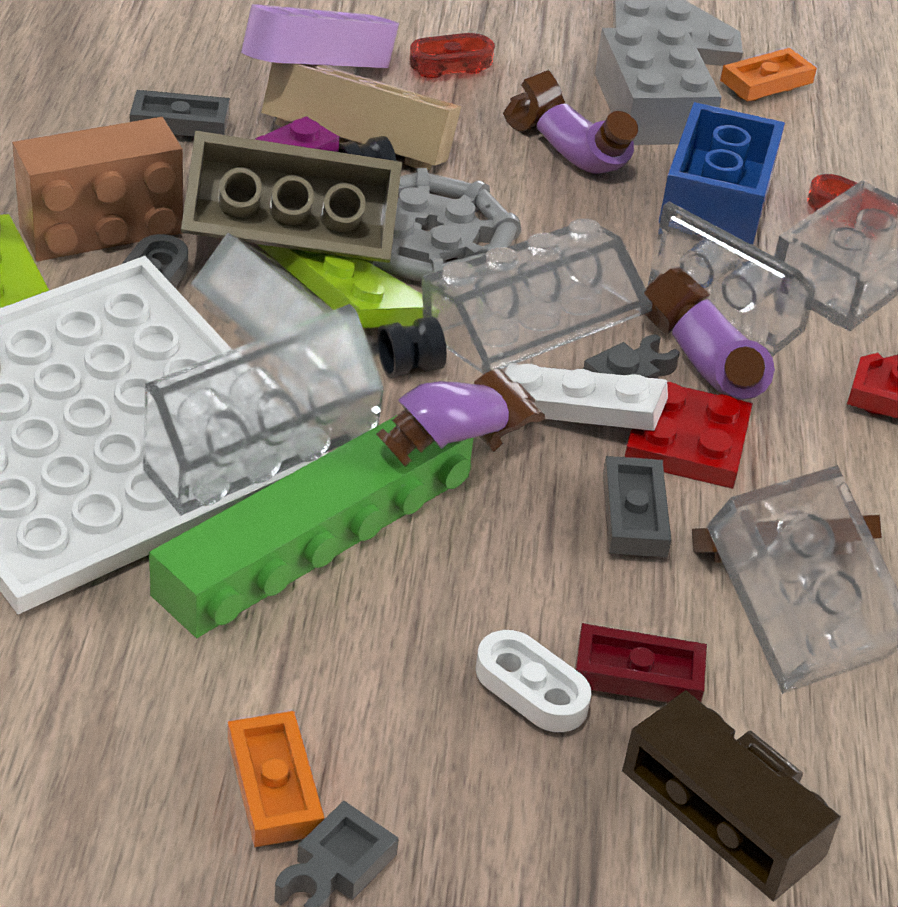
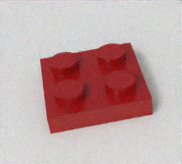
(696, 436)

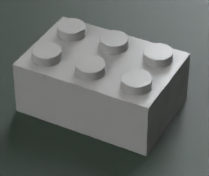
(654, 79)

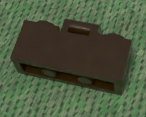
(731, 793)

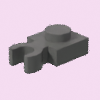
(641, 361)
(338, 854)

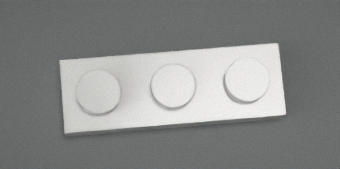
(593, 396)

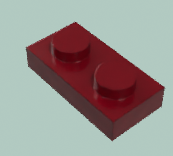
(640, 663)

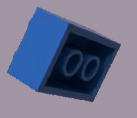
(724, 168)

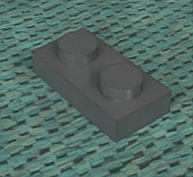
(183, 111)
(636, 507)

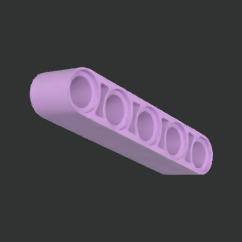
(318, 37)

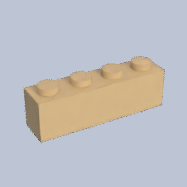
(363, 109)

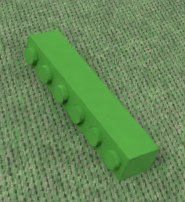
(296, 527)

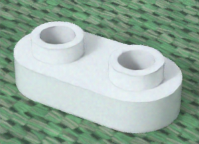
(540, 685)

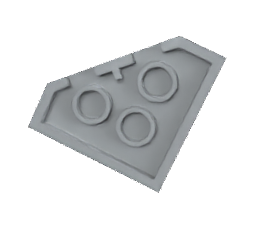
(713, 38)

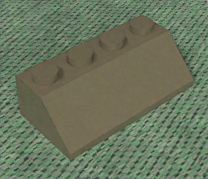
(292, 197)

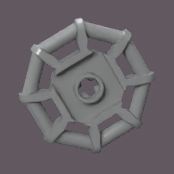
(451, 224)

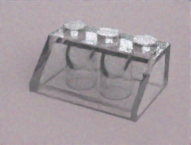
(748, 286)
(256, 292)

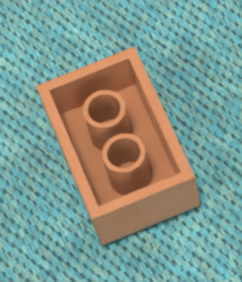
(98, 187)

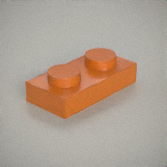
(768, 74)
(274, 778)

